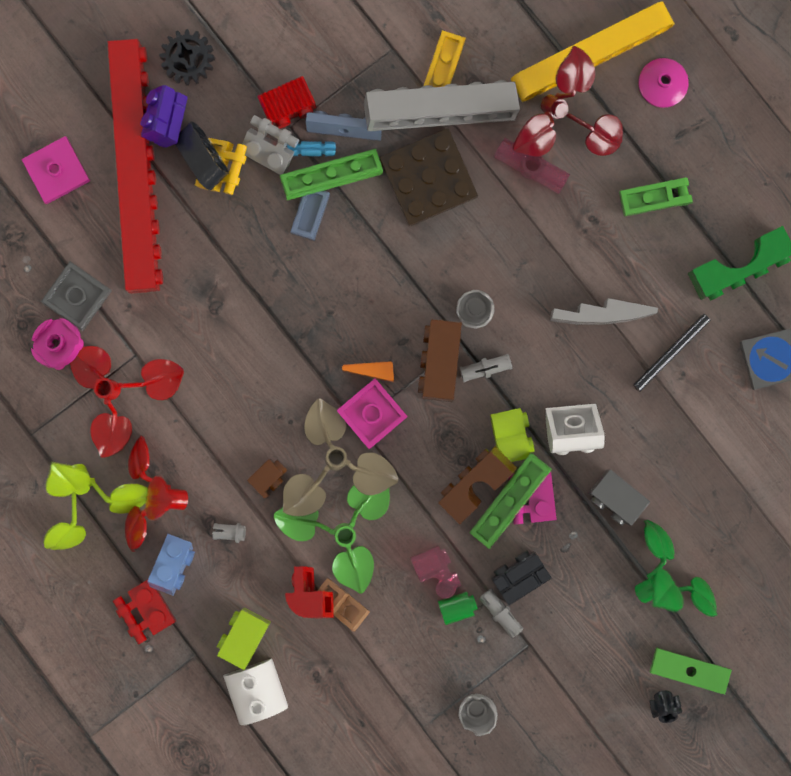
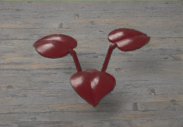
(573, 75)

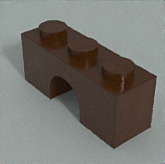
(491, 468)

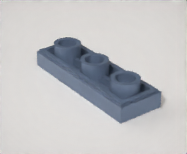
(340, 125)

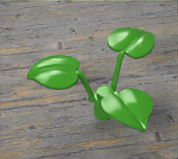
(350, 567)

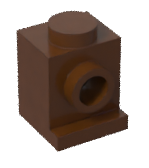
(268, 477)

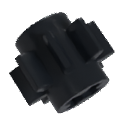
(665, 706)

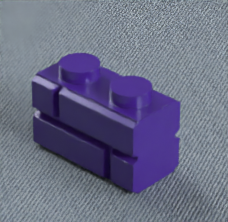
(163, 116)

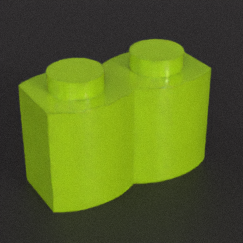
(511, 434)

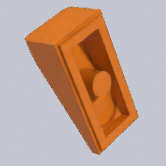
(376, 370)

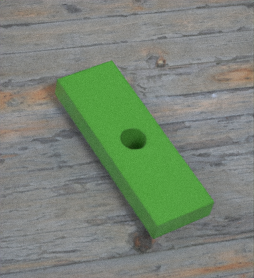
(704, 674)

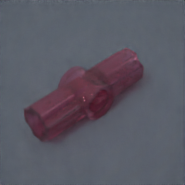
(547, 173)

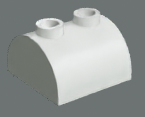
(574, 429)
(256, 692)

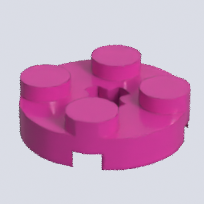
(66, 351)

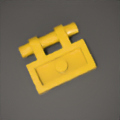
(224, 149)

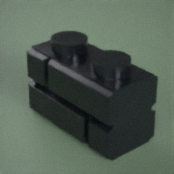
(520, 577)

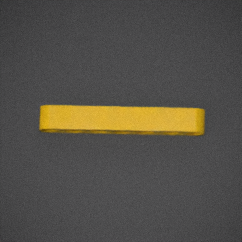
(599, 48)

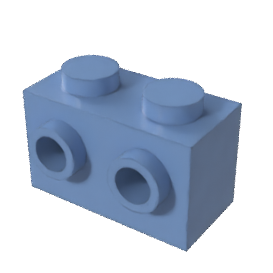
(171, 564)

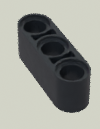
(201, 156)

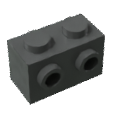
(618, 497)

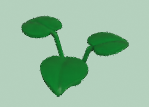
(660, 585)

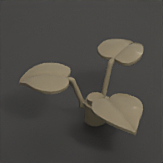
(372, 473)

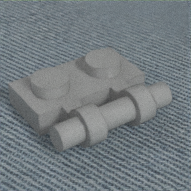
(267, 151)

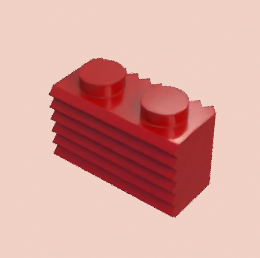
(287, 102)

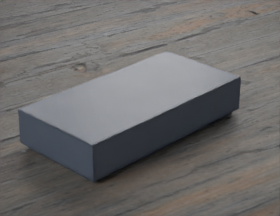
(310, 215)

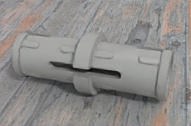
(470, 372)
(501, 613)

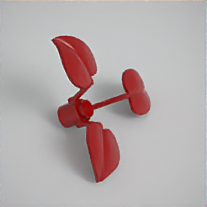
(109, 431)
(159, 497)

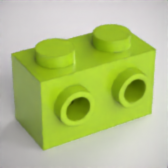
(243, 637)

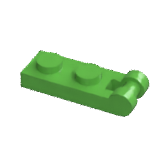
(655, 197)

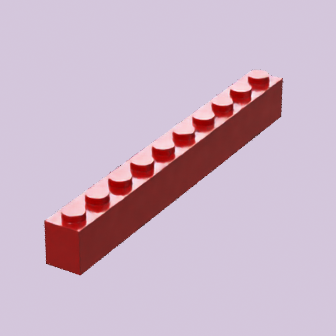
(134, 167)

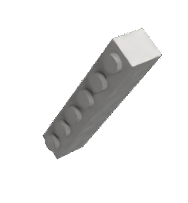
(441, 105)

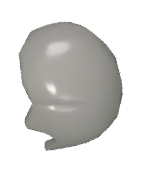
(475, 309)
(478, 714)

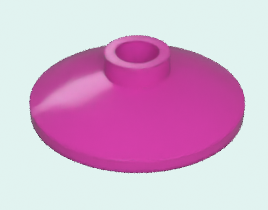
(662, 94)

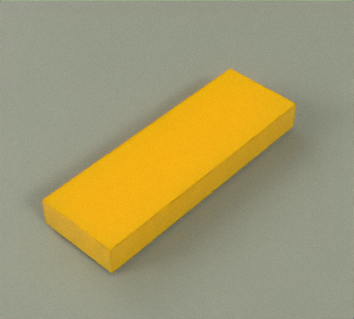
(445, 60)

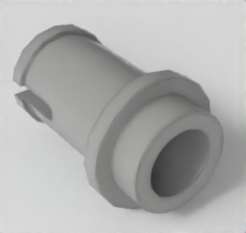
(229, 532)

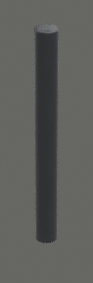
(671, 352)

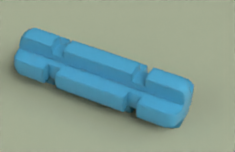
(314, 148)

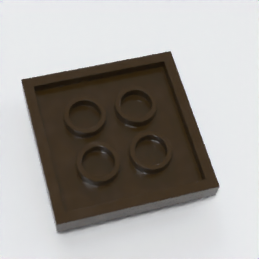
(428, 177)

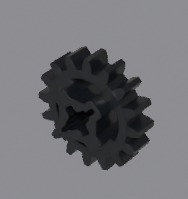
(177, 60)

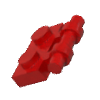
(151, 607)

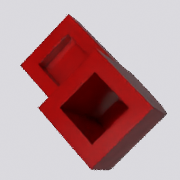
(306, 601)

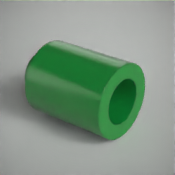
(457, 607)

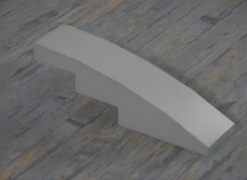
(612, 312)

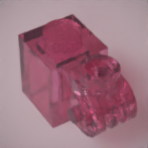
(434, 564)

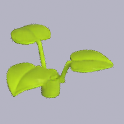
(76, 480)

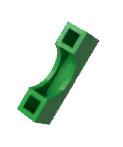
(768, 250)

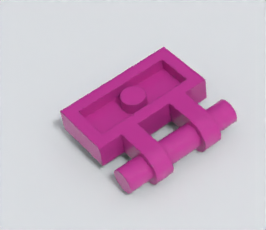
(540, 504)

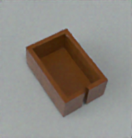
(440, 360)

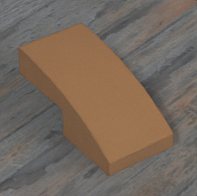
(345, 607)

